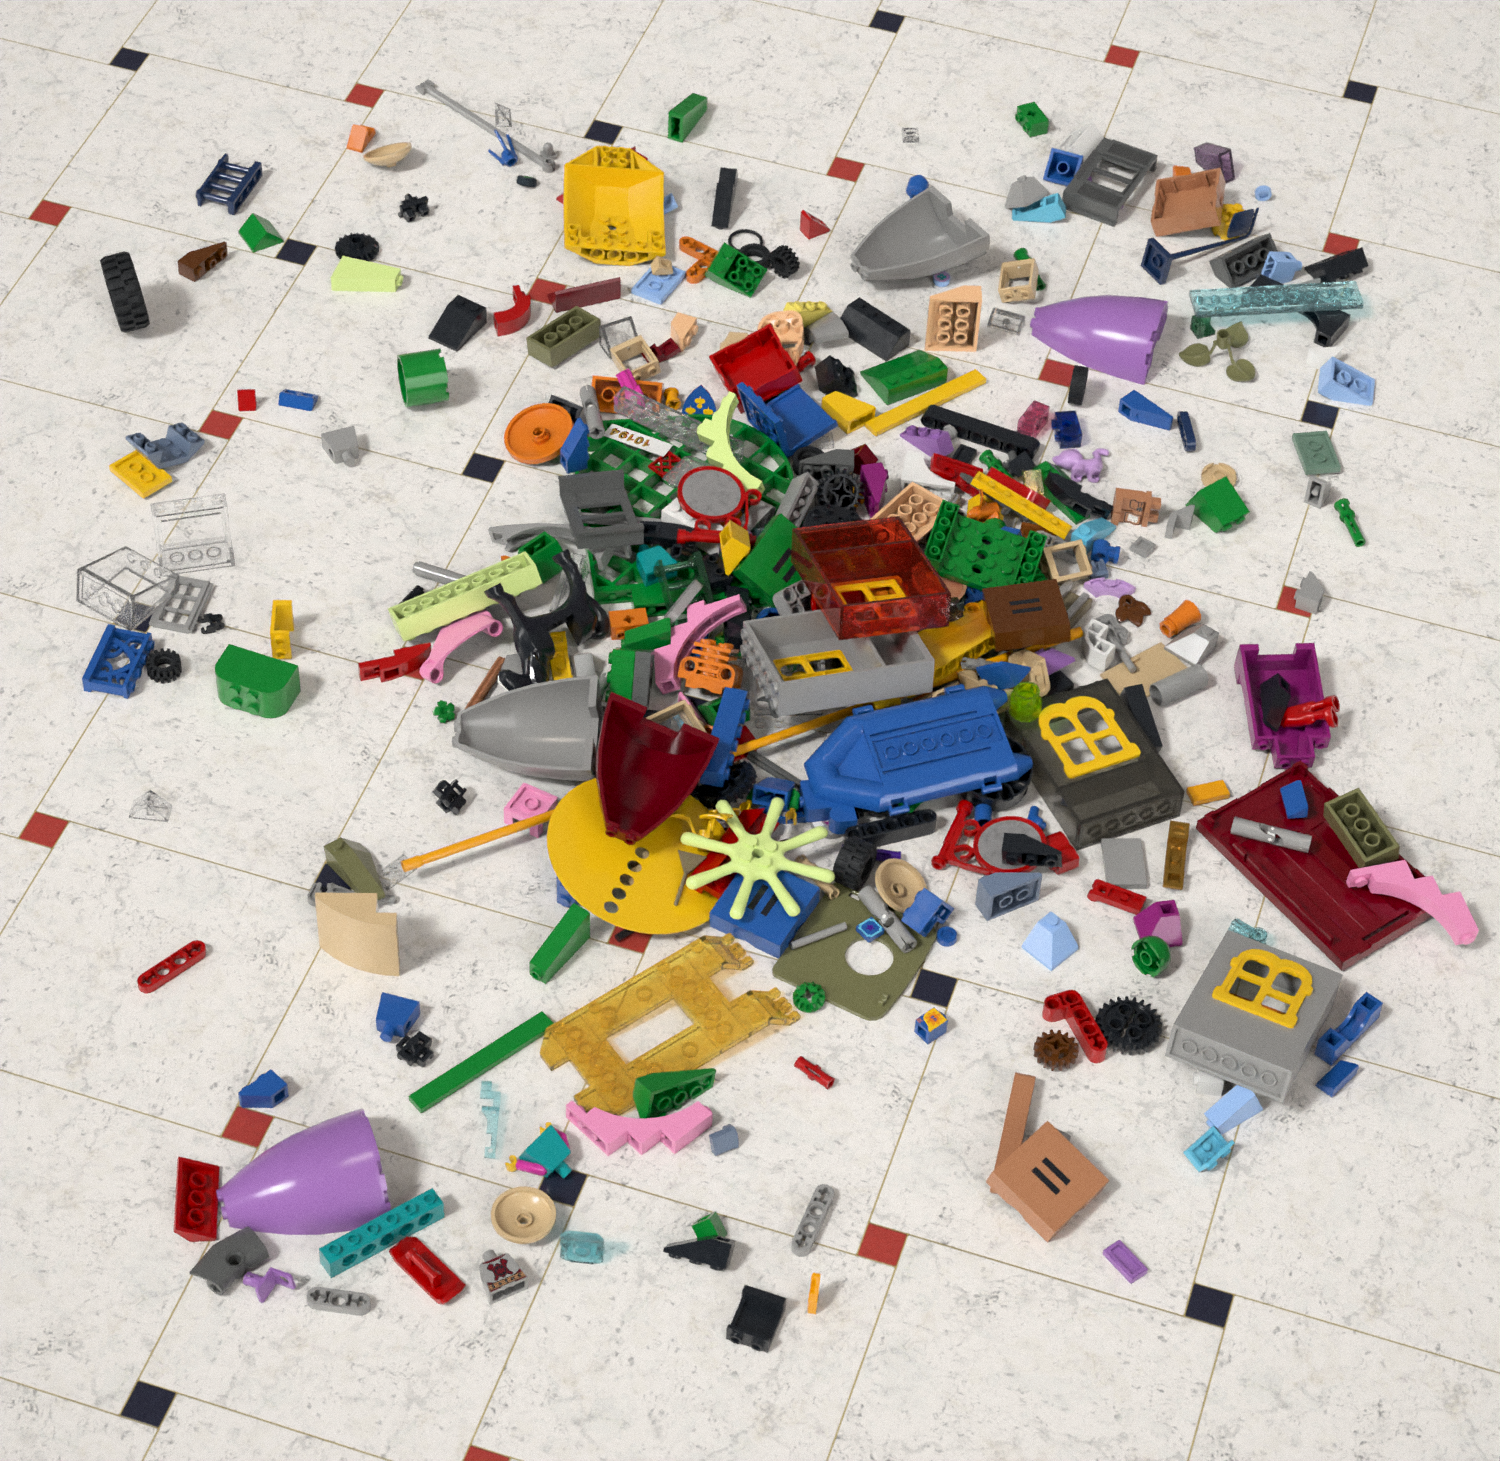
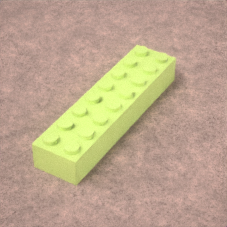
(463, 596)

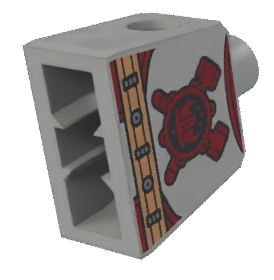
(501, 1276)

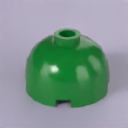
(1151, 955)

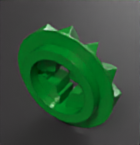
(803, 1003)

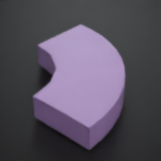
(1103, 586)

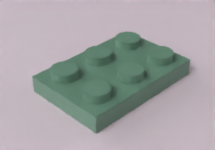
(1316, 452)

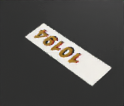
(638, 440)

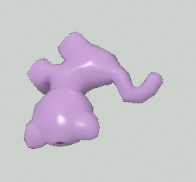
(1073, 460)

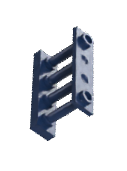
(238, 193)

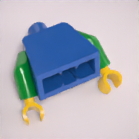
(774, 787)

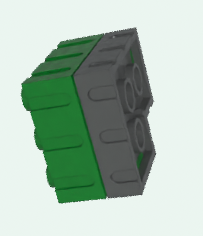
(631, 674)

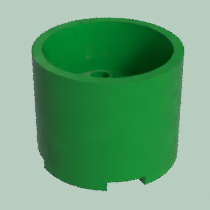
(422, 377)

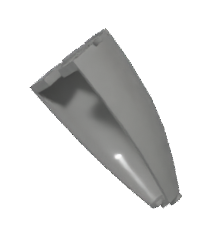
(919, 241)
(537, 729)

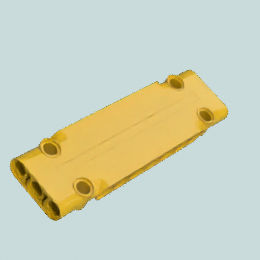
(948, 645)

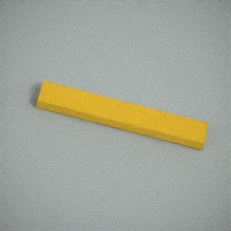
(1021, 505)

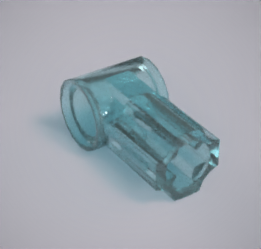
(1246, 930)

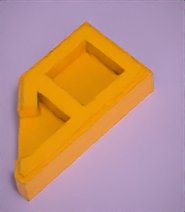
(814, 1293)

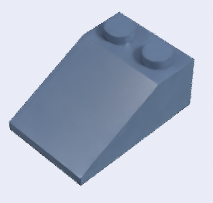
(1006, 892)

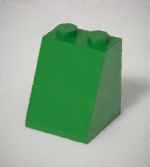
(1219, 505)

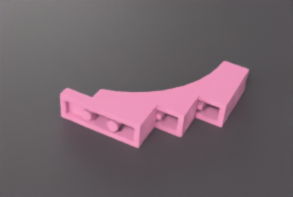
(1397, 881)
(613, 1131)

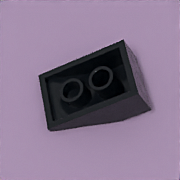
(459, 323)

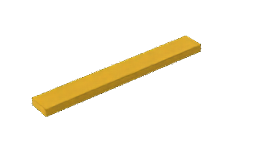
(919, 404)

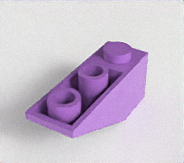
(928, 440)

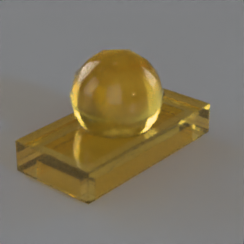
(1033, 480)

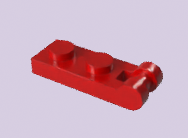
(1116, 897)

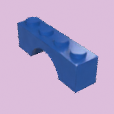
(1361, 1017)

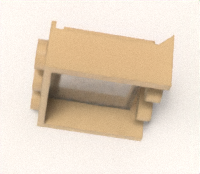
(676, 715)

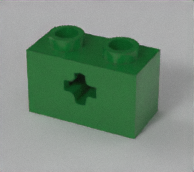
(1032, 119)

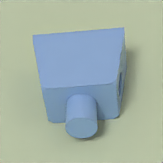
(1281, 266)

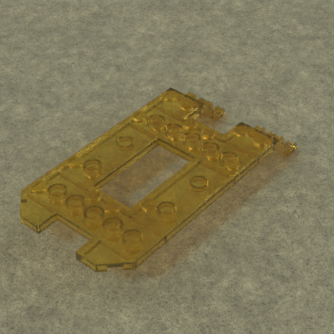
(681, 978)

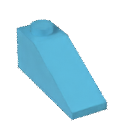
(1044, 210)
(1092, 531)

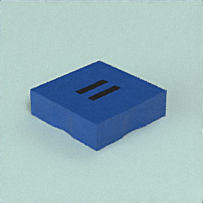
(765, 919)

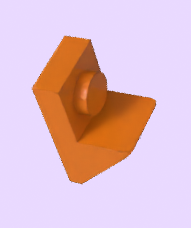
(360, 137)

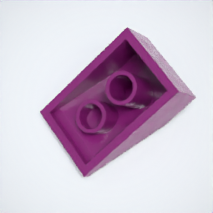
(874, 485)

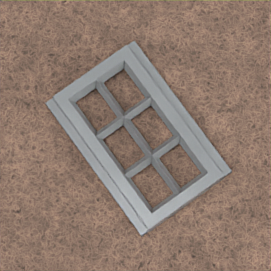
(200, 601)

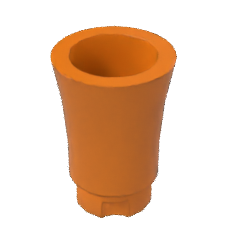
(1180, 619)

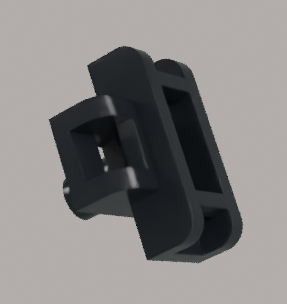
(446, 796)
(413, 1045)

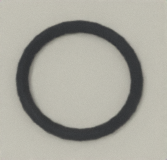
(744, 231)

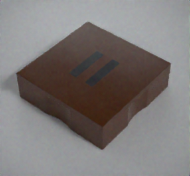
(1026, 615)

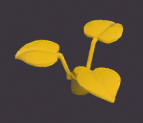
(711, 816)

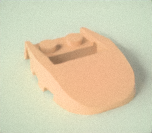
(789, 329)

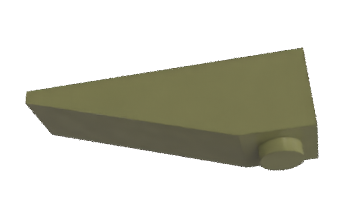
(354, 866)

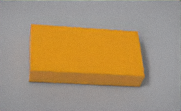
(1208, 792)

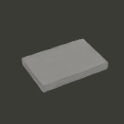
(1124, 862)

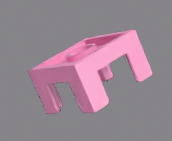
(527, 803)

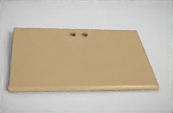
(1150, 666)

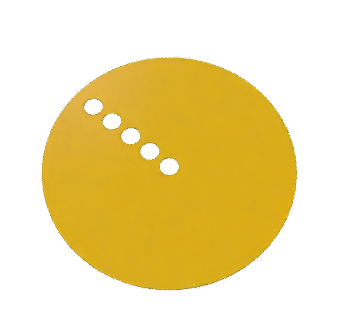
(592, 865)

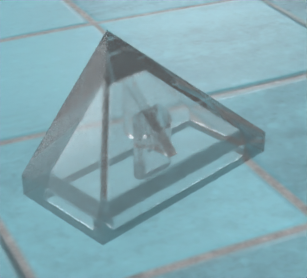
(502, 116)

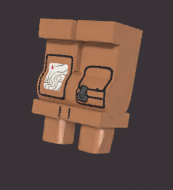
(1134, 507)

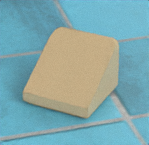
(661, 266)

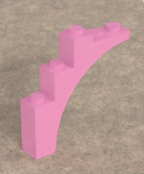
(701, 620)

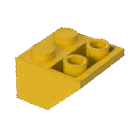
(734, 545)

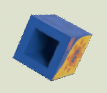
(931, 1025)

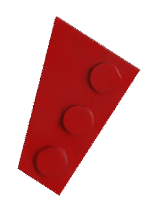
(950, 470)

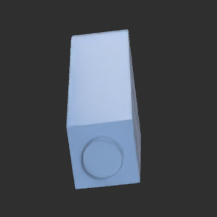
(1233, 1109)

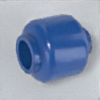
(916, 185)

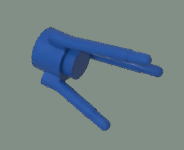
(508, 156)

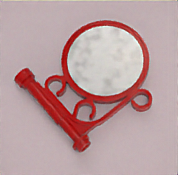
(713, 497)
(986, 843)

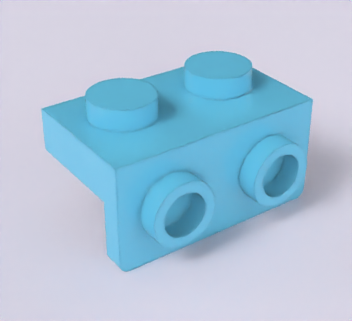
(1208, 1149)

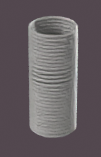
(1178, 684)

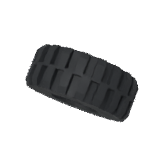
(125, 292)

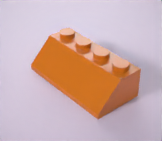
(608, 386)

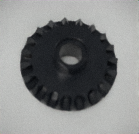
(357, 246)

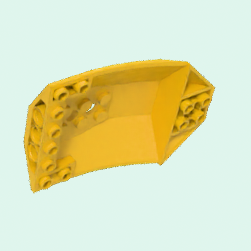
(619, 191)

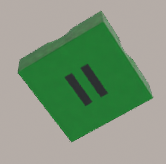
(769, 562)

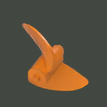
(984, 510)

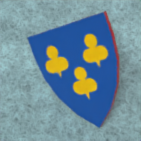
(699, 402)

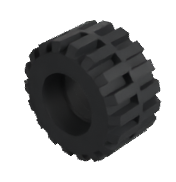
(854, 862)

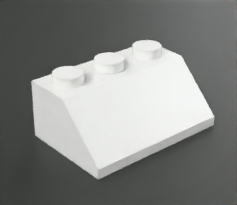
(1082, 141)

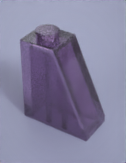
(1213, 156)

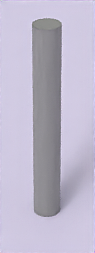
(818, 935)

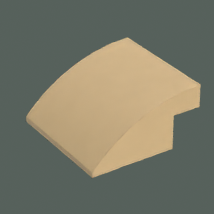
(357, 932)

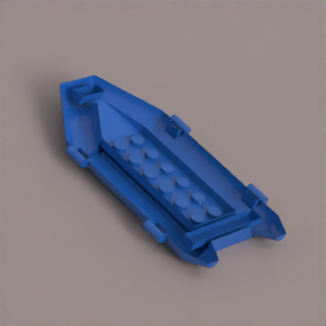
(917, 752)

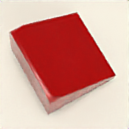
(246, 400)

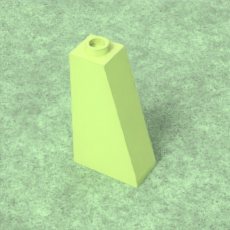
(365, 276)

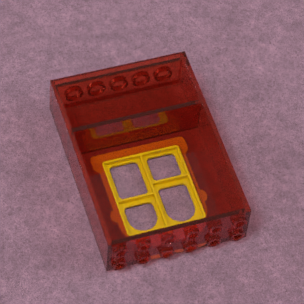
(868, 557)

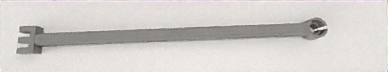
(429, 87)

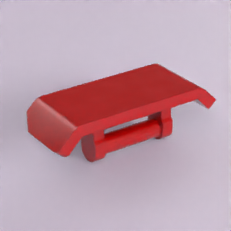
(426, 1269)

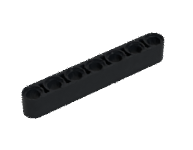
(980, 431)

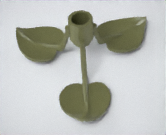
(1234, 336)

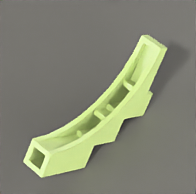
(717, 435)

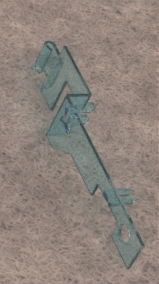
(492, 1122)

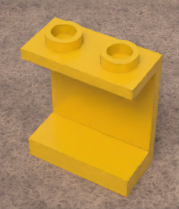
(281, 623)

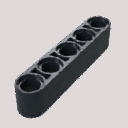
(895, 828)

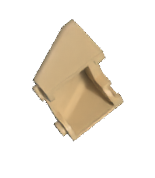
(1037, 674)

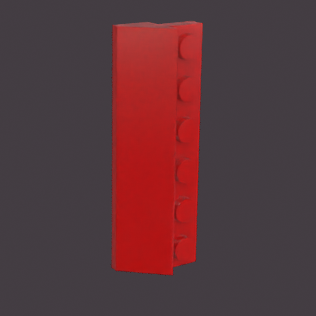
(753, 823)

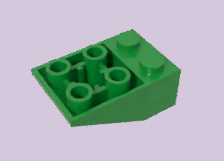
(735, 271)

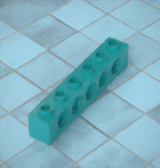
(381, 1233)

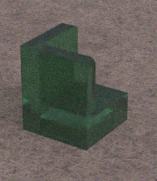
(1201, 327)

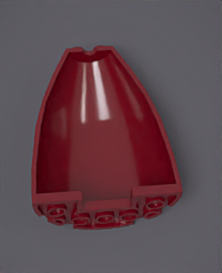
(645, 768)

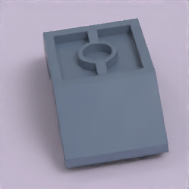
(175, 449)

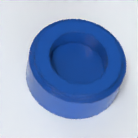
(946, 936)

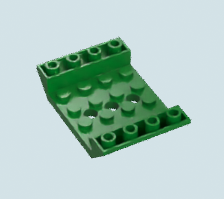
(958, 540)

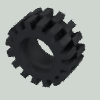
(784, 261)
(166, 673)

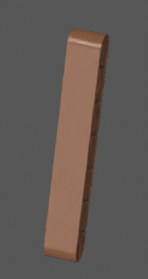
(1015, 1117)

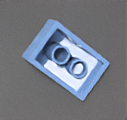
(1345, 383)

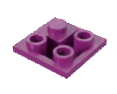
(1160, 920)

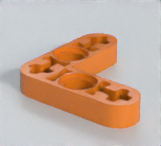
(690, 246)

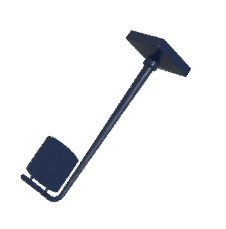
(1158, 260)

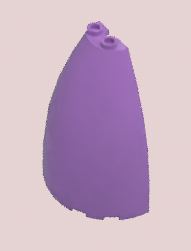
(1104, 332)
(311, 1182)

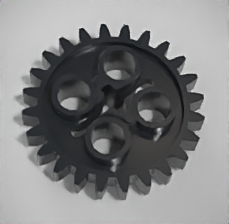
(740, 780)
(1140, 1033)

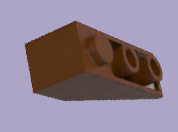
(200, 261)

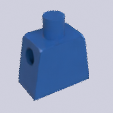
(396, 1016)

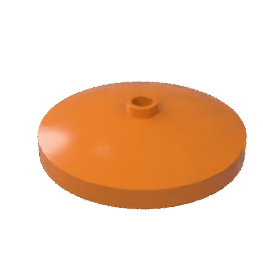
(538, 433)

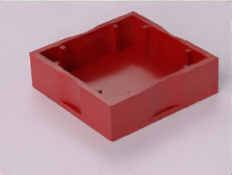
(758, 363)

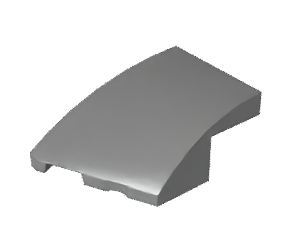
(826, 329)

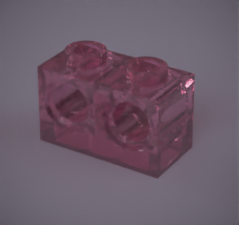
(1033, 419)

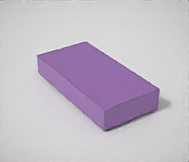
(1125, 1261)

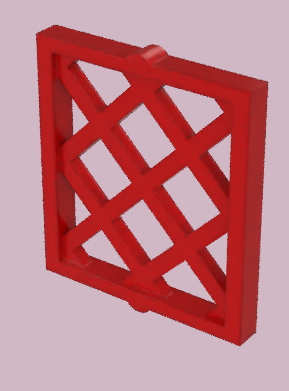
(655, 468)

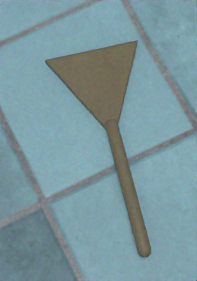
(689, 863)

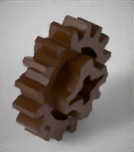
(1055, 1050)

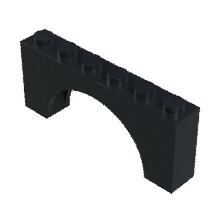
(1328, 324)

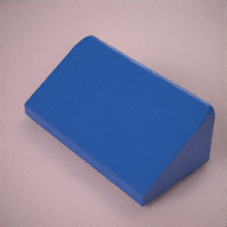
(297, 399)
(1294, 800)
(1337, 1077)

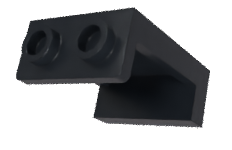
(756, 1319)

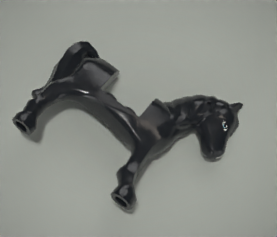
(531, 634)

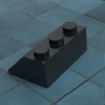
(1338, 266)

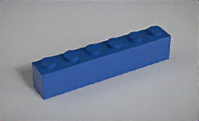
(728, 729)

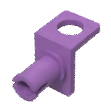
(265, 1284)

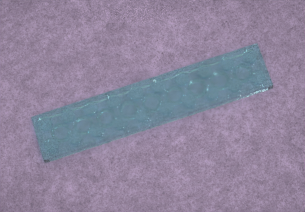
(1276, 299)

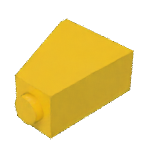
(847, 411)

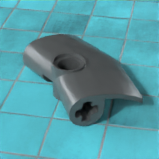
(217, 1264)

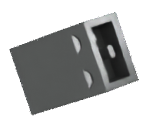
(822, 463)

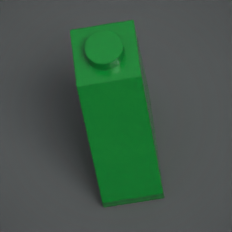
(648, 636)

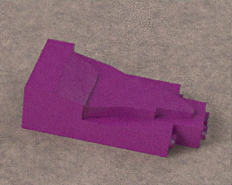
(1303, 674)

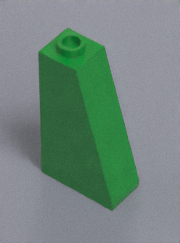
(686, 116)
(561, 944)

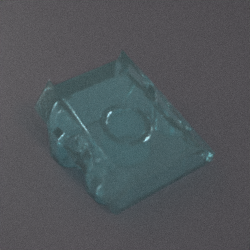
(582, 1247)

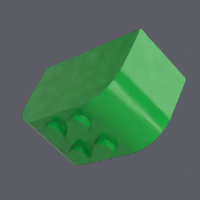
(256, 682)

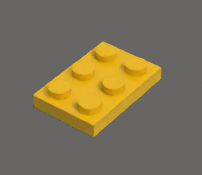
(140, 474)

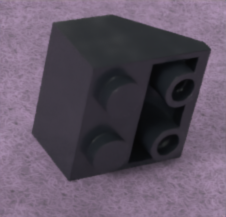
(835, 376)

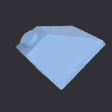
(1050, 941)

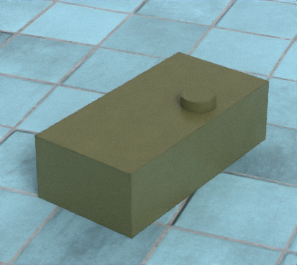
(563, 336)
(1361, 829)

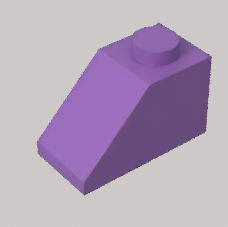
(1055, 659)

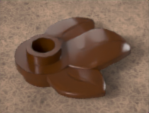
(1133, 612)

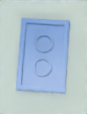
(658, 287)

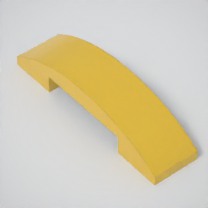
(560, 663)

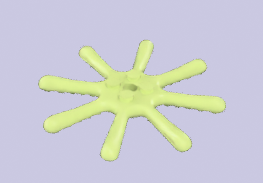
(757, 858)

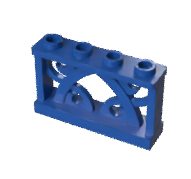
(95, 677)

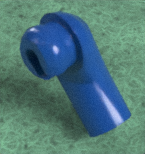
(1033, 816)

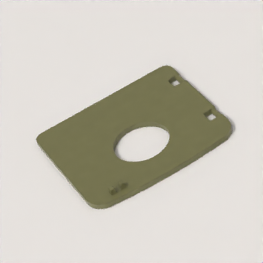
(826, 964)

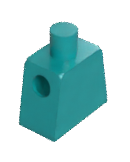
(647, 558)

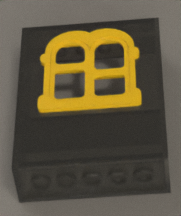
(1109, 793)

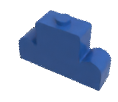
(815, 810)

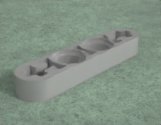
(813, 1220)

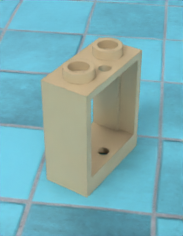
(1010, 271)
(636, 346)
(1049, 568)

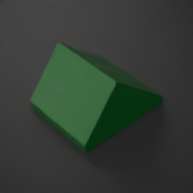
(259, 233)

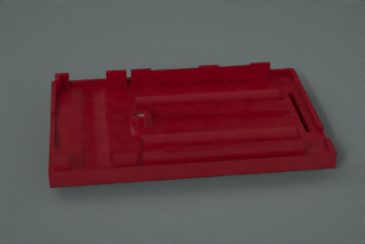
(1310, 885)

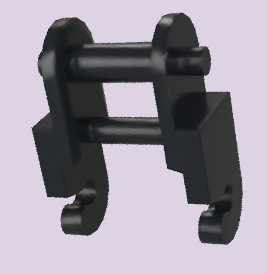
(213, 626)

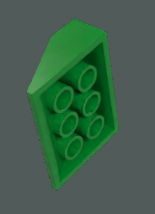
(906, 376)

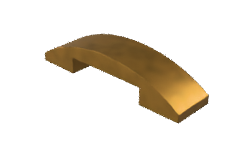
(1175, 855)

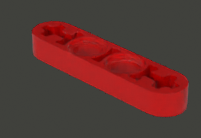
(170, 965)

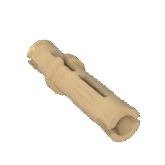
(828, 888)

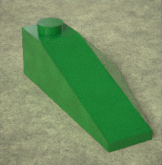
(1045, 468)
(664, 1091)

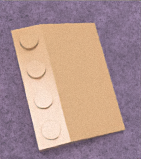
(954, 320)
(916, 509)

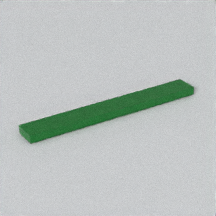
(480, 1062)

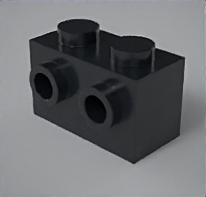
(716, 573)

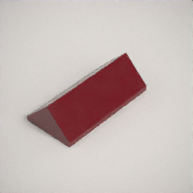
(586, 295)

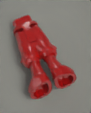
(1307, 713)

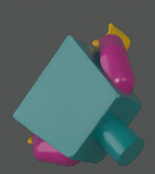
(544, 1154)

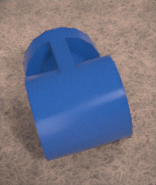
(1103, 550)

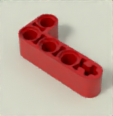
(1019, 488)
(1072, 1007)

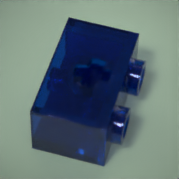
(1067, 429)

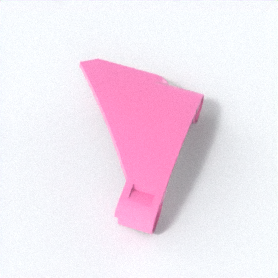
(452, 636)

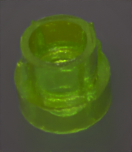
(1025, 702)

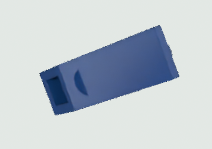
(1143, 411)
(574, 450)

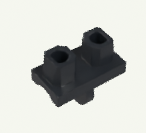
(412, 205)

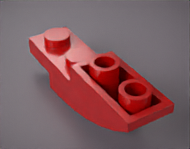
(393, 667)

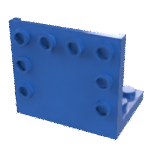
(789, 420)

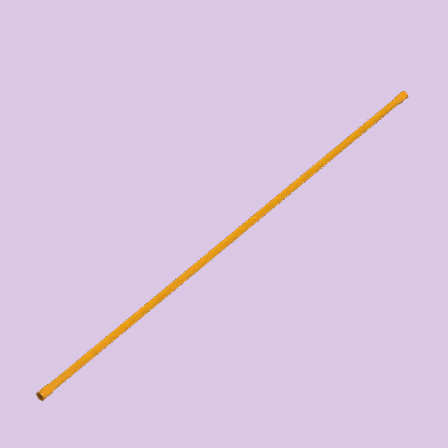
(419, 860)

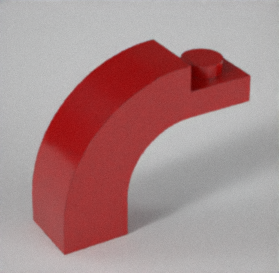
(515, 318)

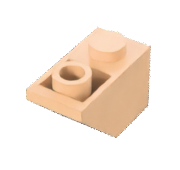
(683, 329)

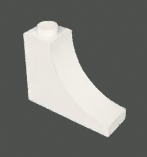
(918, 472)

